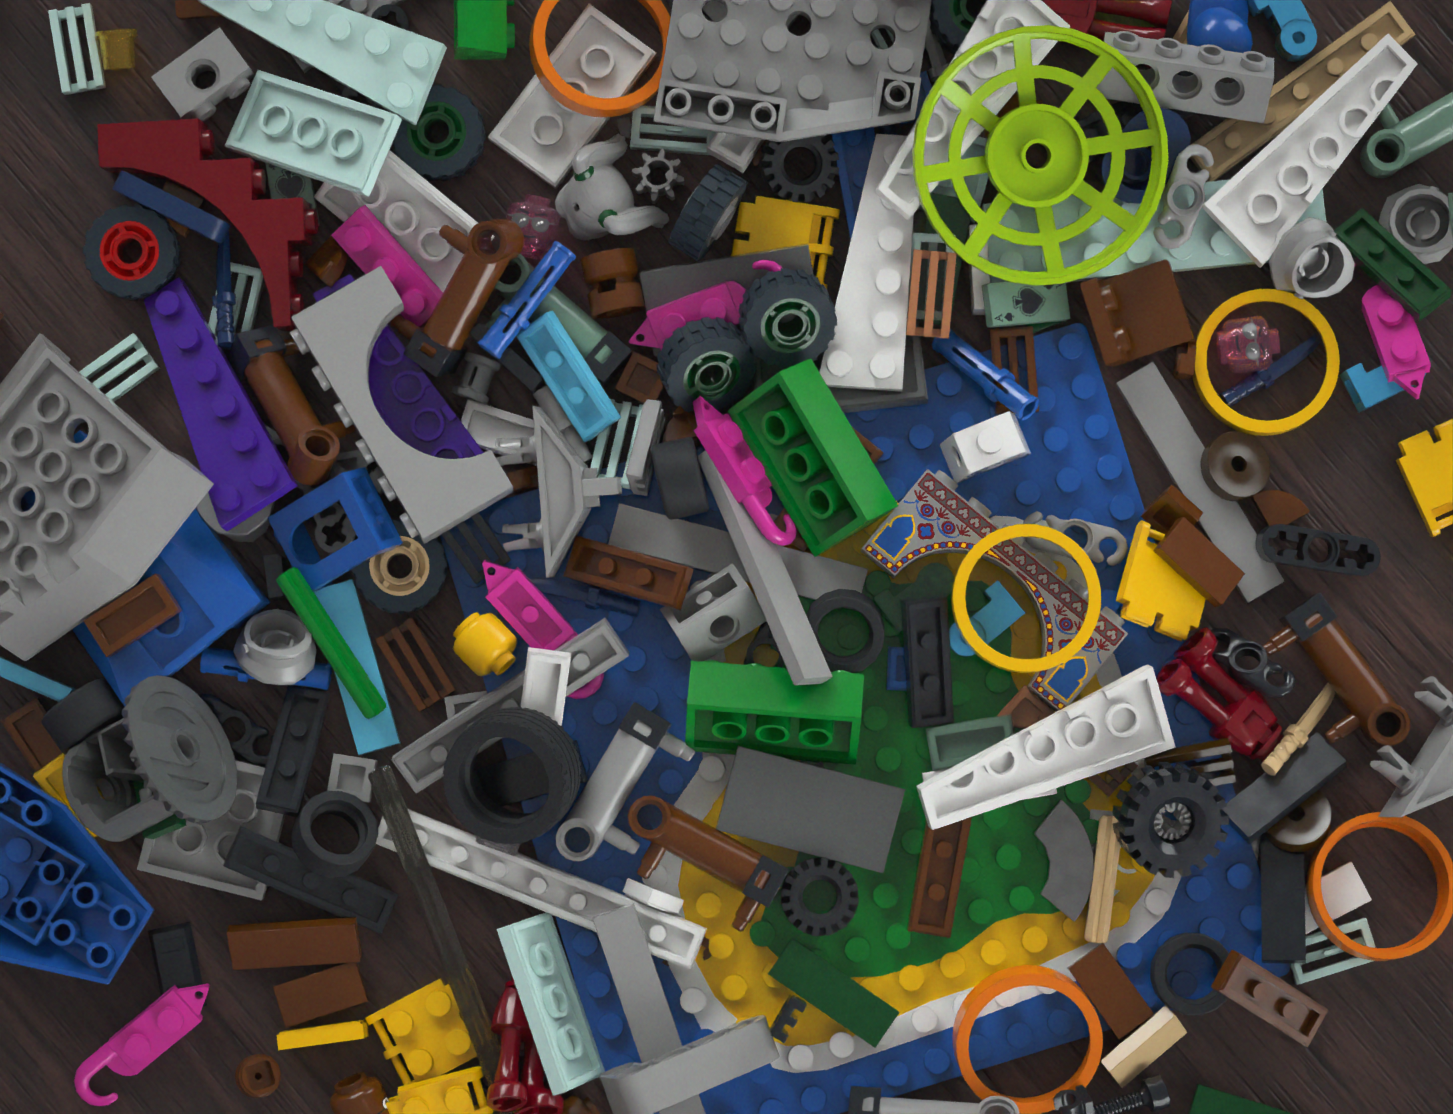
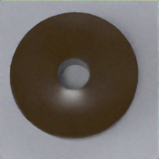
(1252, 463)
(1303, 834)

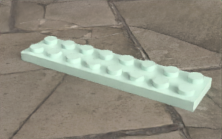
(1206, 248)

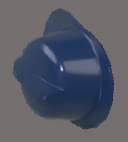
(1139, 159)

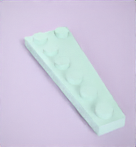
(354, 49)

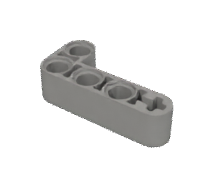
(690, 1068)

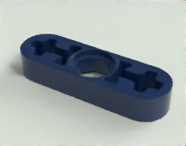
(171, 207)

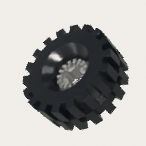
(1189, 838)

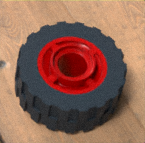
(113, 233)

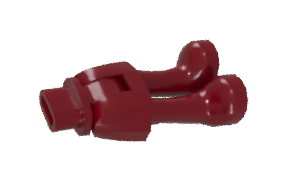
(1082, 14)
(1247, 715)
(506, 1091)

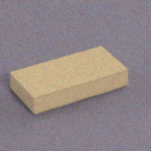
(1143, 1046)

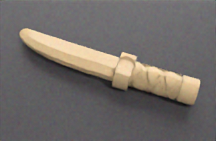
(1297, 734)

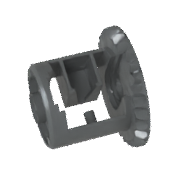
(145, 748)

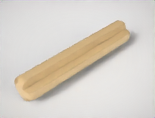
(1103, 882)

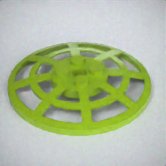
(1066, 155)

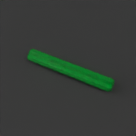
(331, 642)

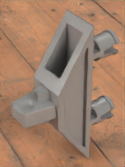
(565, 490)
(1431, 772)

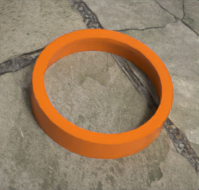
(577, 100)
(1442, 867)
(1017, 977)

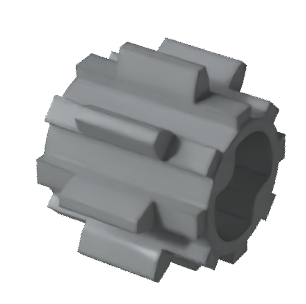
(644, 175)

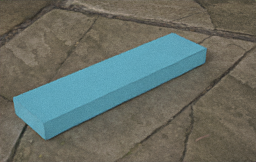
(345, 610)

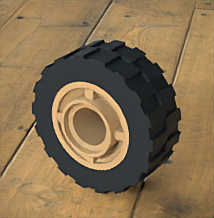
(407, 593)

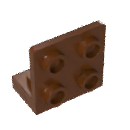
(1137, 313)

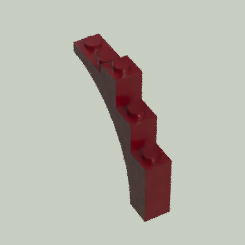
(270, 226)

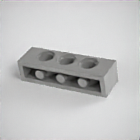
(1202, 91)

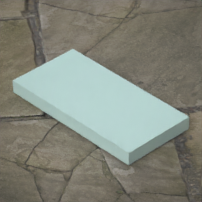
(313, 133)
(551, 1002)

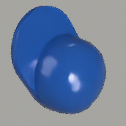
(1219, 24)

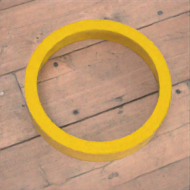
(1225, 413)
(990, 655)

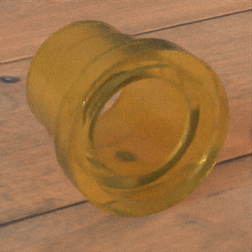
(117, 48)

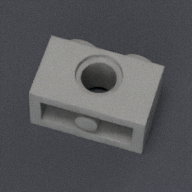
(211, 54)
(715, 614)

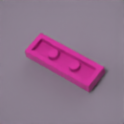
(374, 246)

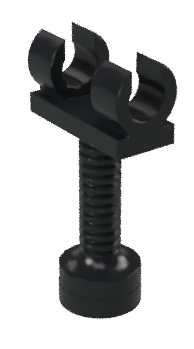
(1151, 1094)

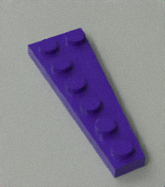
(409, 399)
(218, 414)

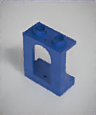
(365, 512)

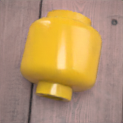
(485, 644)

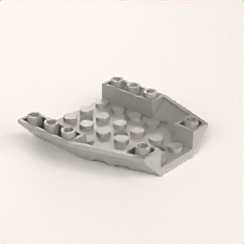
(782, 87)
(98, 503)

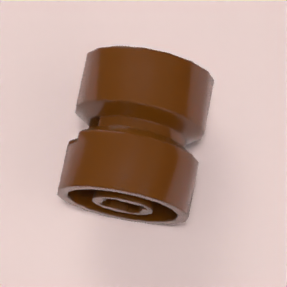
(613, 268)

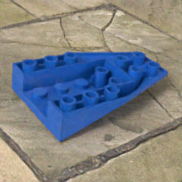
(206, 585)
(59, 890)

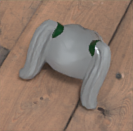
(603, 195)

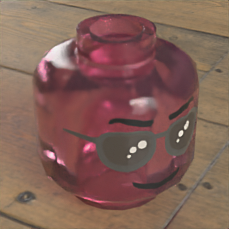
(537, 222)
(1247, 344)

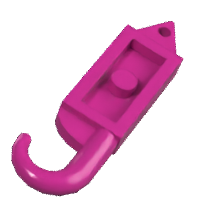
(715, 301)
(1396, 340)
(740, 469)
(531, 615)
(143, 1039)

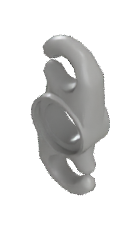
(1184, 217)
(1094, 532)

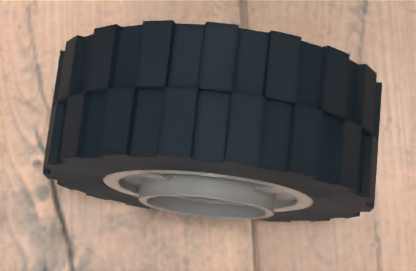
(707, 212)

